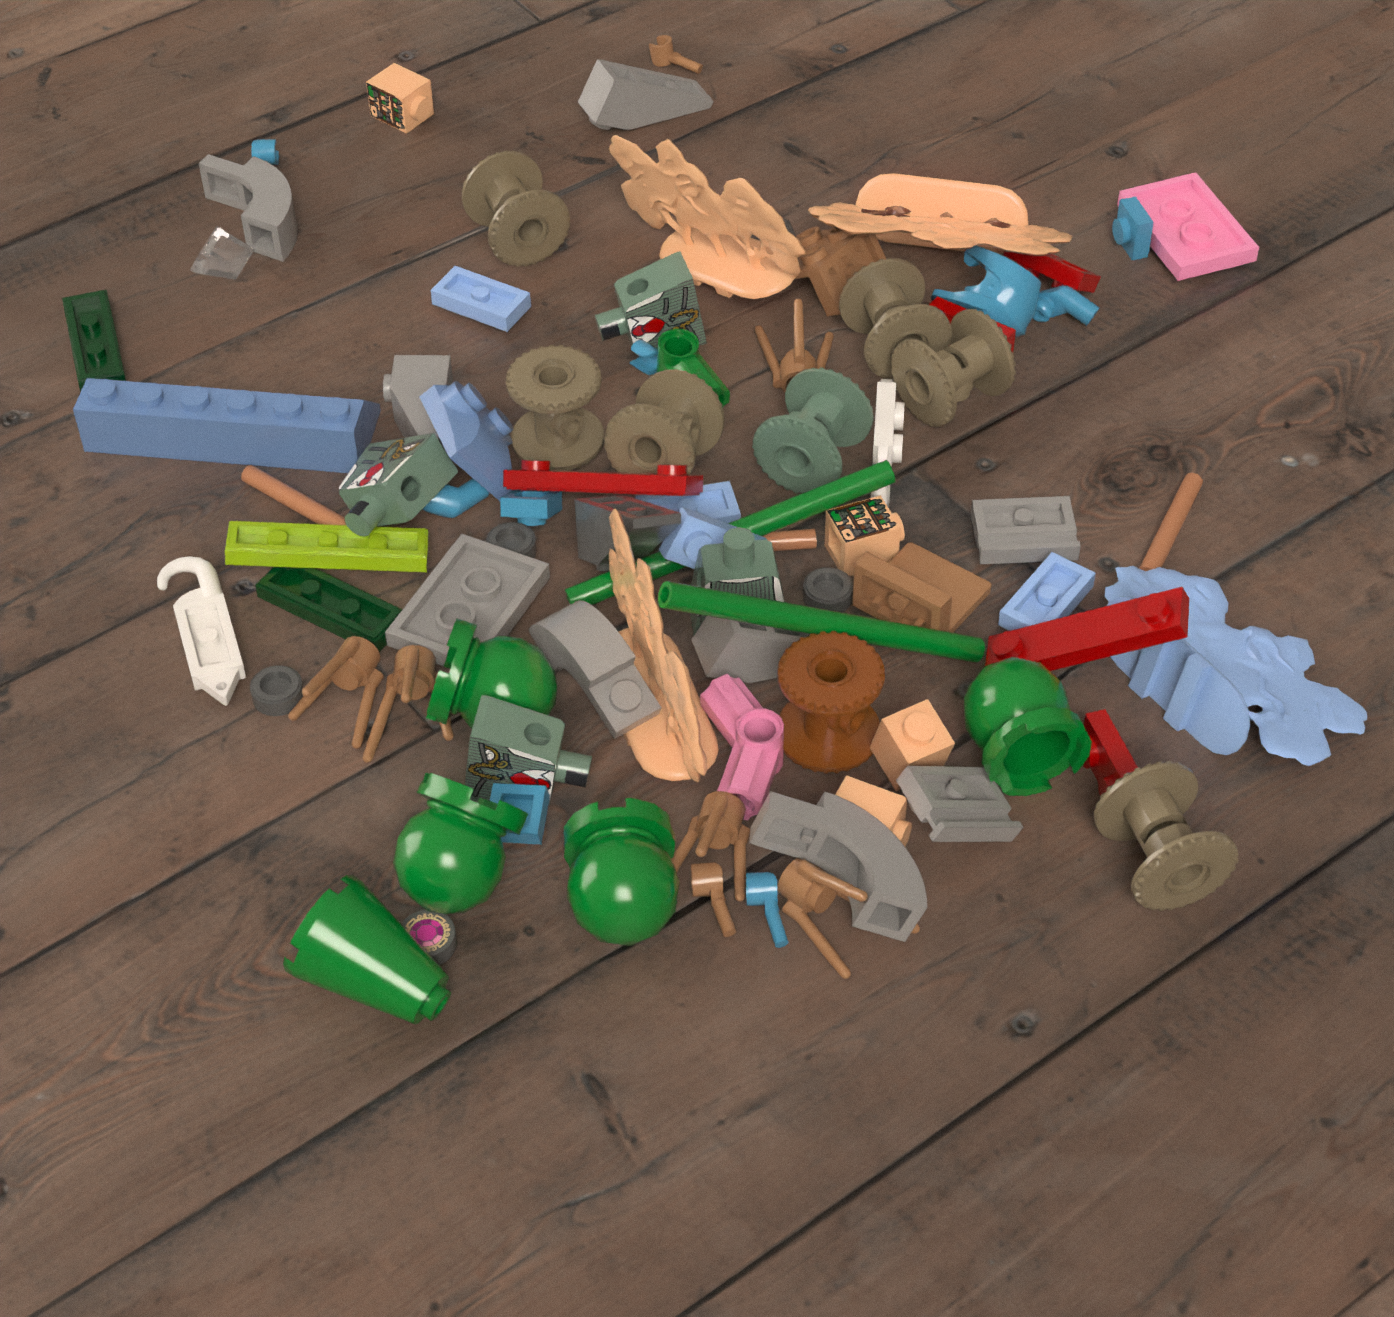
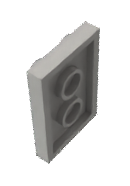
(470, 584)

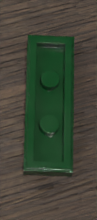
(93, 337)
(328, 603)

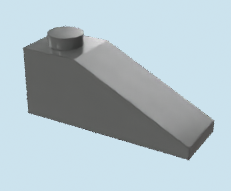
(644, 523)

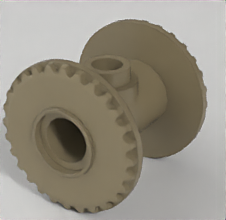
(521, 217)
(887, 306)
(938, 380)
(554, 388)
(668, 424)
(1178, 862)

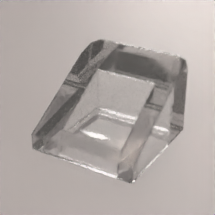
(222, 256)

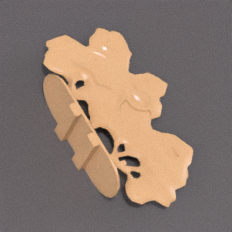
(710, 227)
(680, 739)

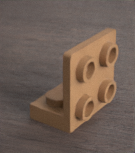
(832, 259)
(917, 589)

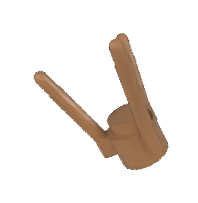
(797, 358)
(349, 669)
(412, 679)
(717, 828)
(813, 889)

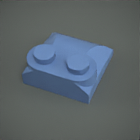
(471, 433)

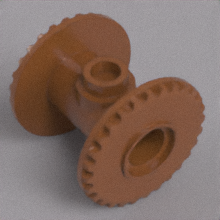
(830, 695)

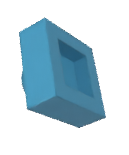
(1133, 228)
(531, 506)
(530, 799)

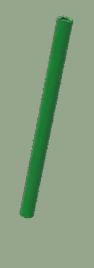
(759, 523)
(815, 620)

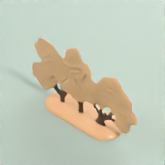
(941, 216)

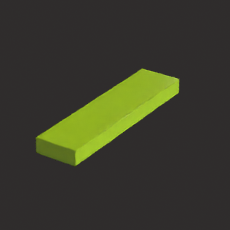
(326, 547)

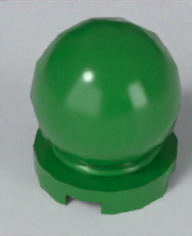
(495, 668)
(1024, 726)
(454, 848)
(621, 871)

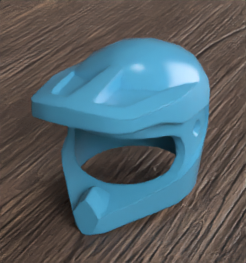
(1005, 294)

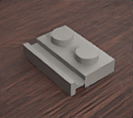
(1024, 529)
(958, 804)

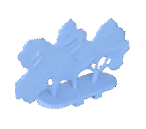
(1223, 670)

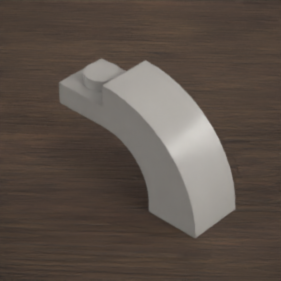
(262, 195)
(600, 662)
(852, 848)

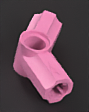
(755, 740)

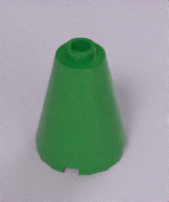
(367, 955)

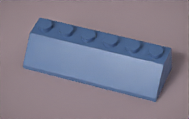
(224, 425)

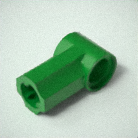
(680, 351)

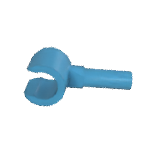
(265, 150)
(647, 357)
(760, 891)

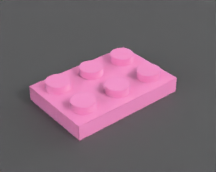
(1192, 227)

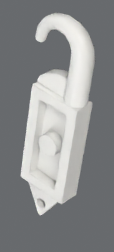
(888, 417)
(206, 629)

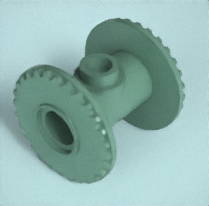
(823, 414)

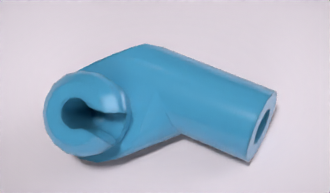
(1064, 300)
(456, 500)

